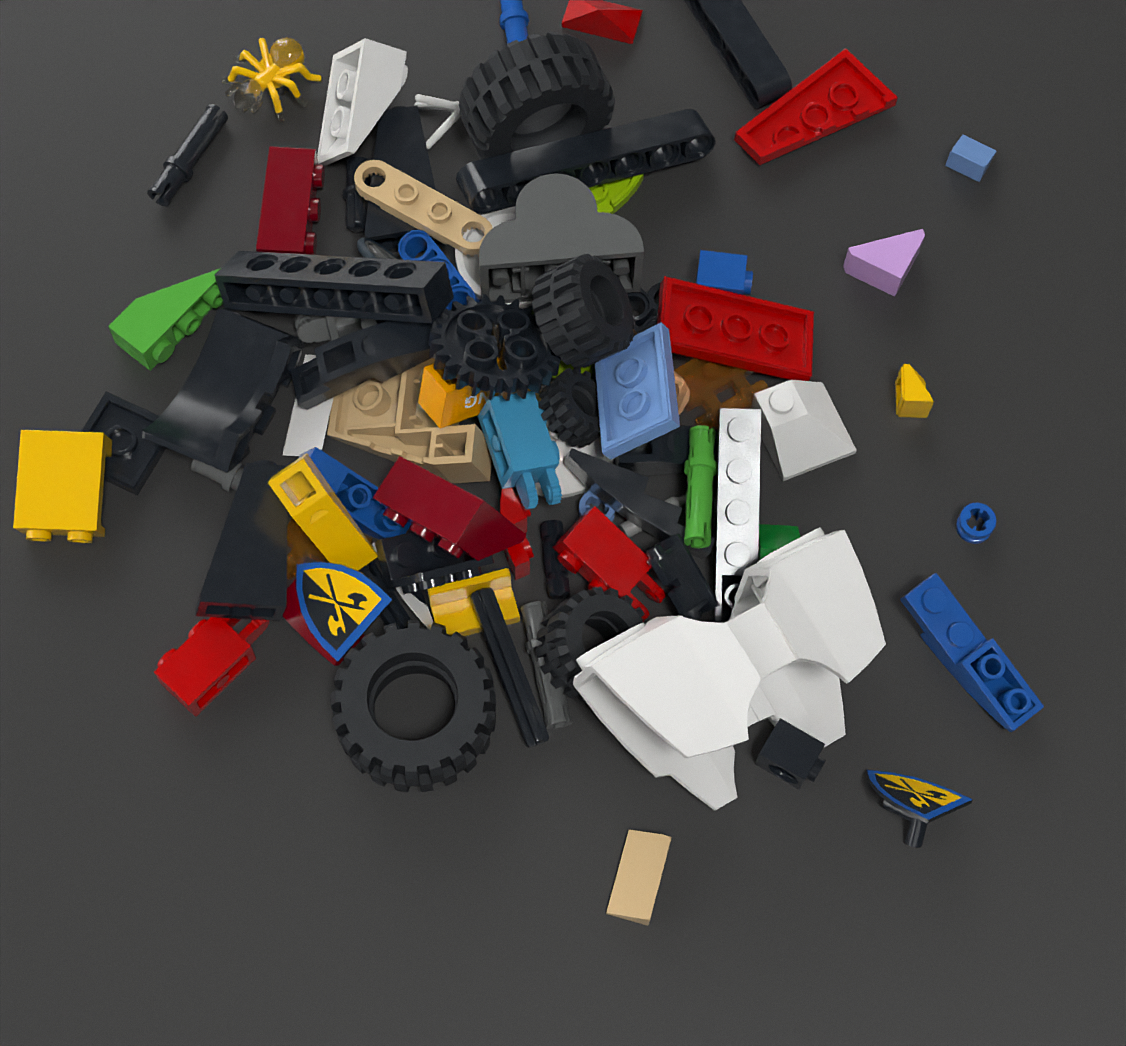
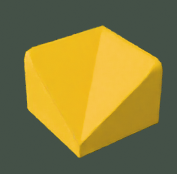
(911, 394)

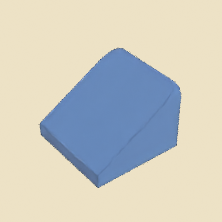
(970, 158)

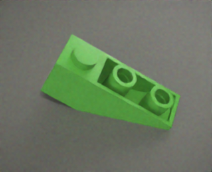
(163, 318)

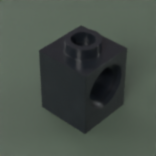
(791, 755)

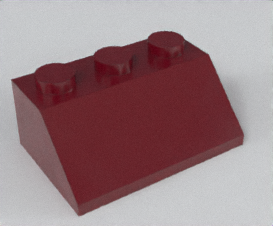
(444, 512)

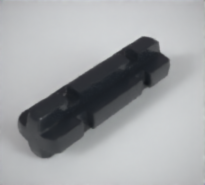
(556, 573)

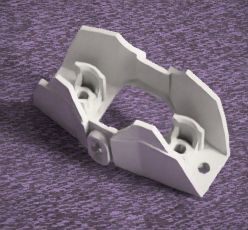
(692, 687)

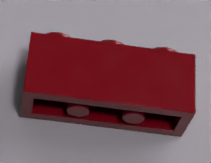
(290, 201)

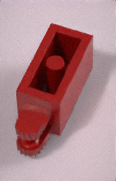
(607, 558)
(208, 661)

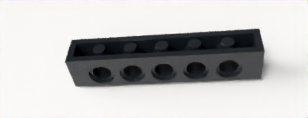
(335, 286)

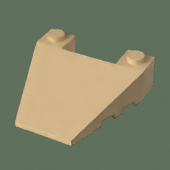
(391, 424)

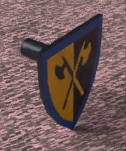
(338, 604)
(915, 801)

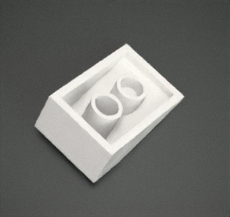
(359, 91)

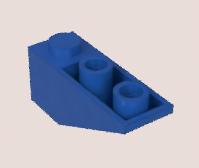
(356, 496)

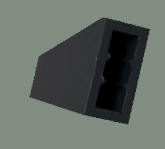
(402, 146)
(251, 555)

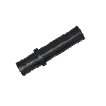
(179, 167)

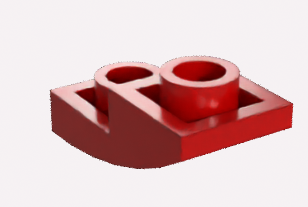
(519, 554)

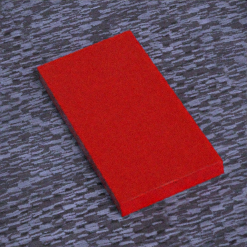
(737, 329)

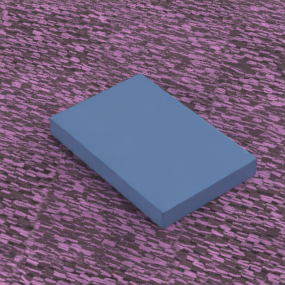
(637, 393)

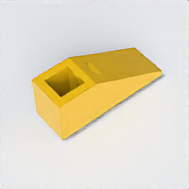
(321, 514)

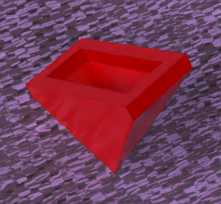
(603, 19)

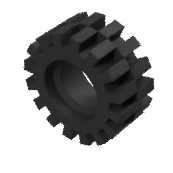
(572, 407)

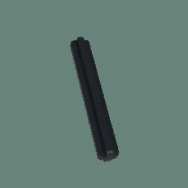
(509, 667)

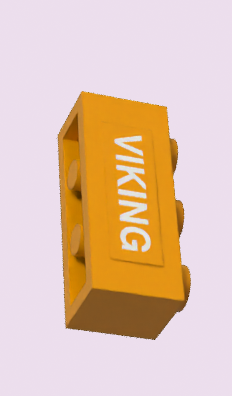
(445, 402)

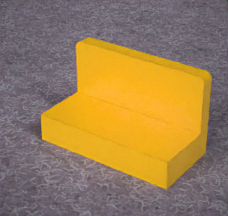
(452, 603)

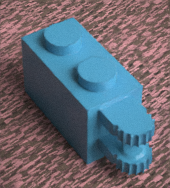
(521, 447)

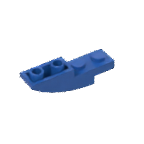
(969, 656)

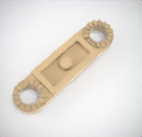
(421, 206)

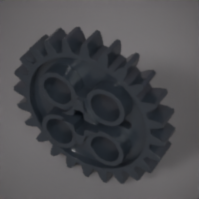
(468, 351)

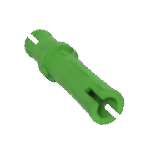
(700, 472)

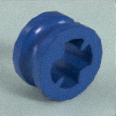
(980, 511)

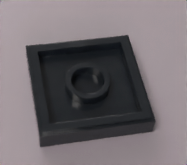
(131, 455)

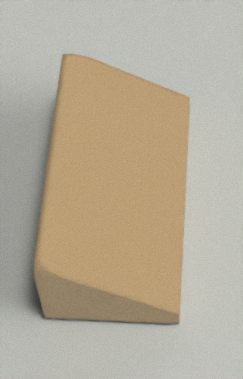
(639, 876)

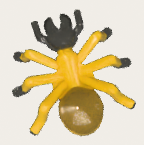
(273, 77)

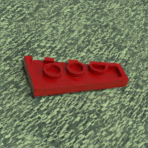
(818, 106)

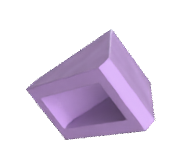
(884, 261)

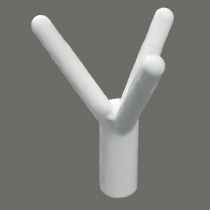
(437, 104)

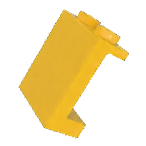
(61, 485)

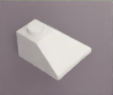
(801, 427)

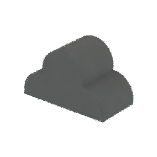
(552, 226)

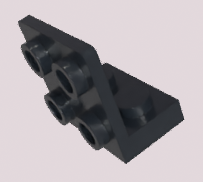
(421, 565)

